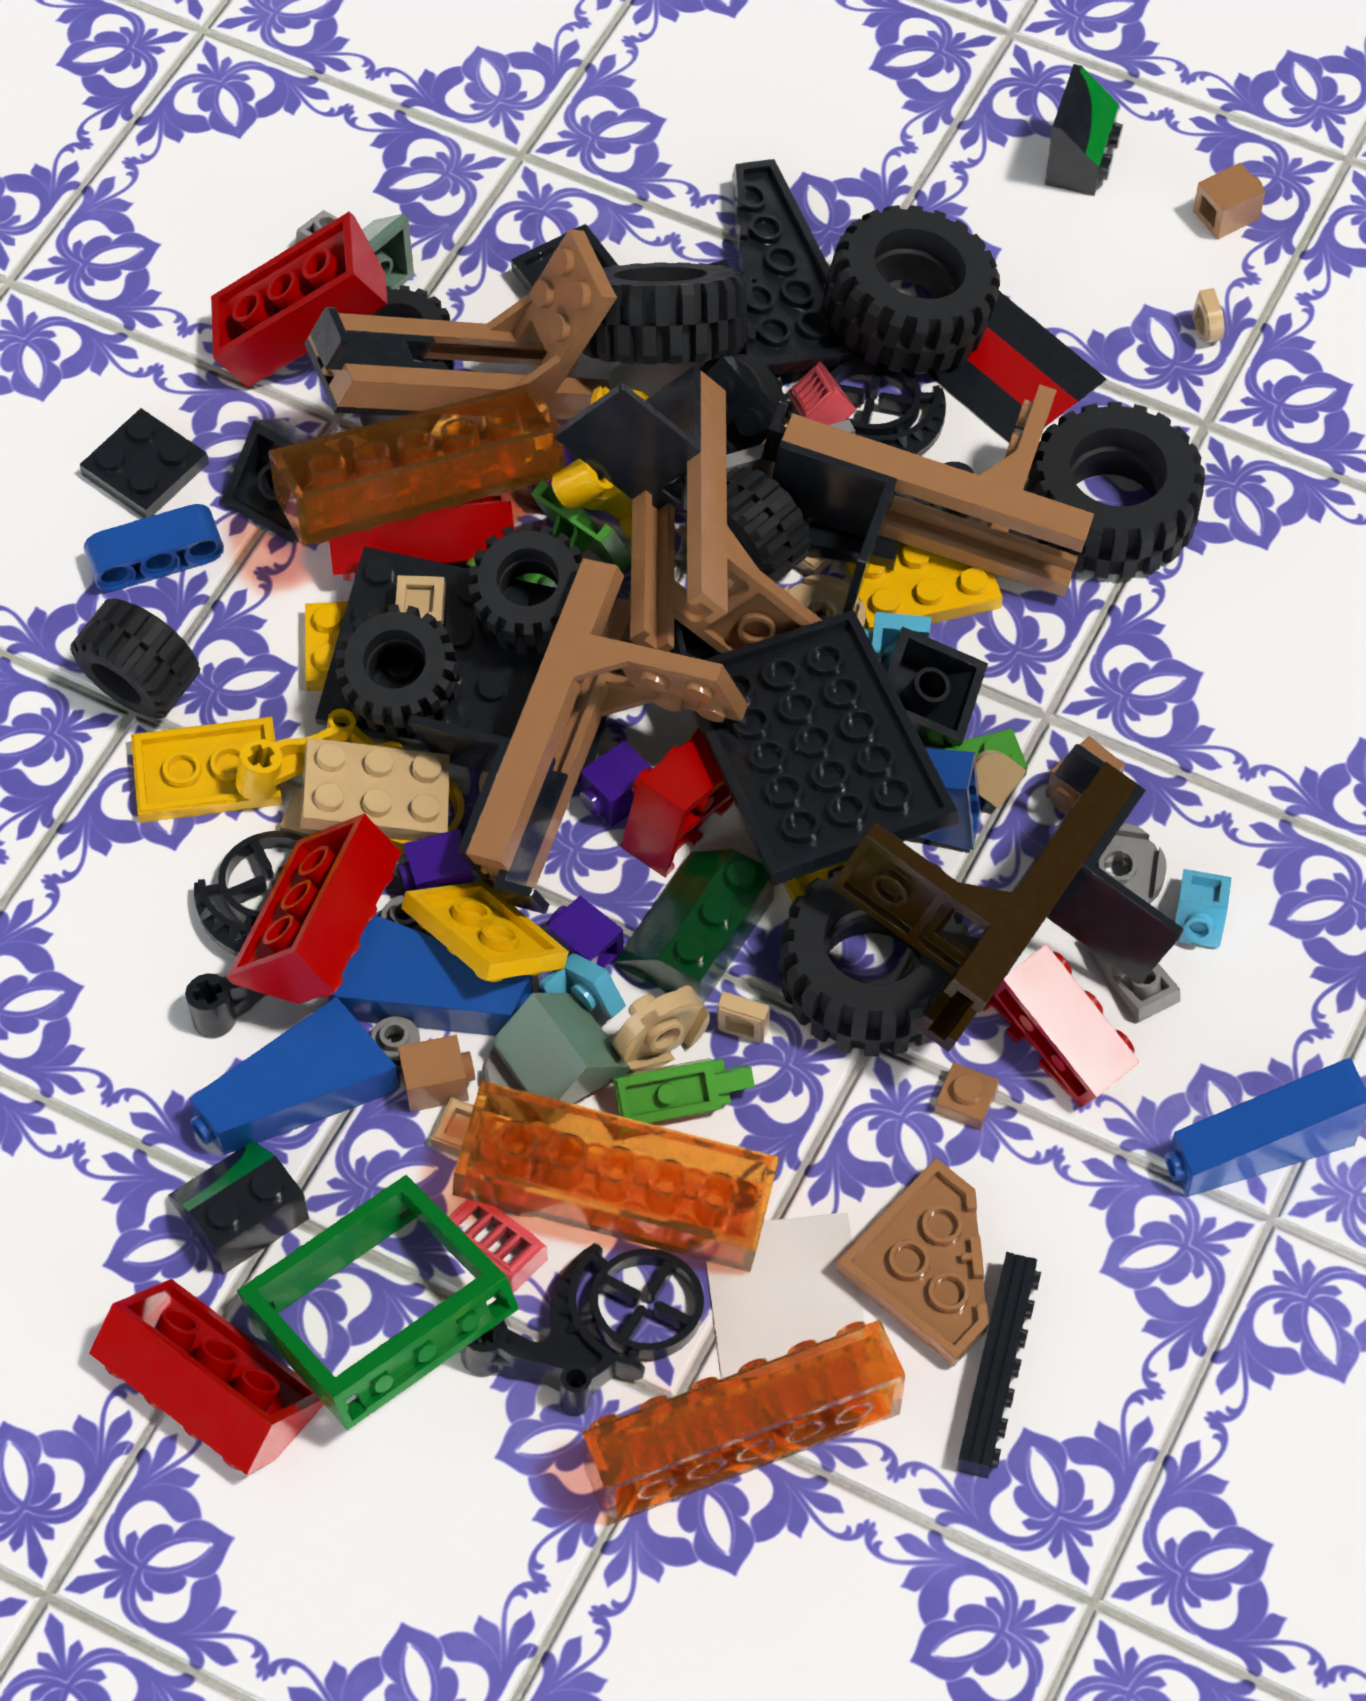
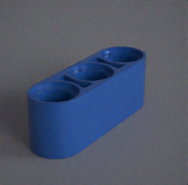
(153, 547)

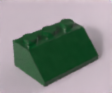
(699, 922)

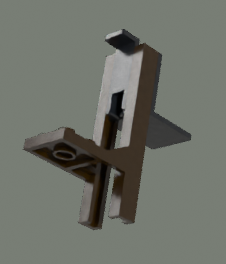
(1060, 885)

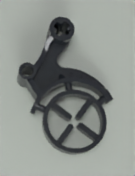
(898, 432)
(210, 997)
(570, 1356)

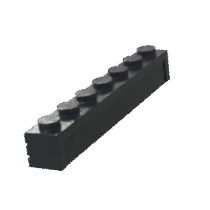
(999, 1365)

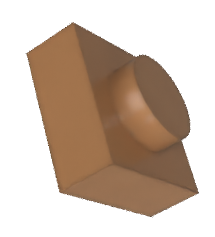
(966, 1096)

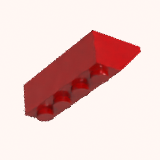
(272, 309)
(437, 536)
(317, 912)
(205, 1375)

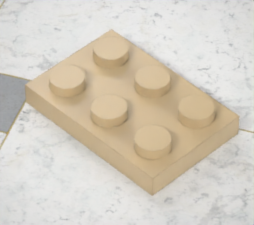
(394, 787)

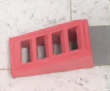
(820, 397)
(532, 1253)

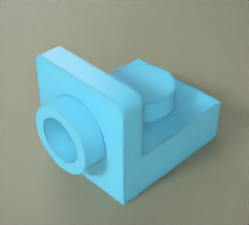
(888, 625)
(1202, 907)
(588, 983)

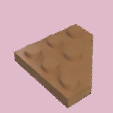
(926, 1262)

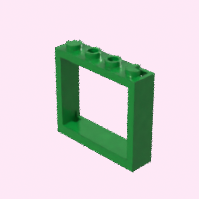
(411, 1351)

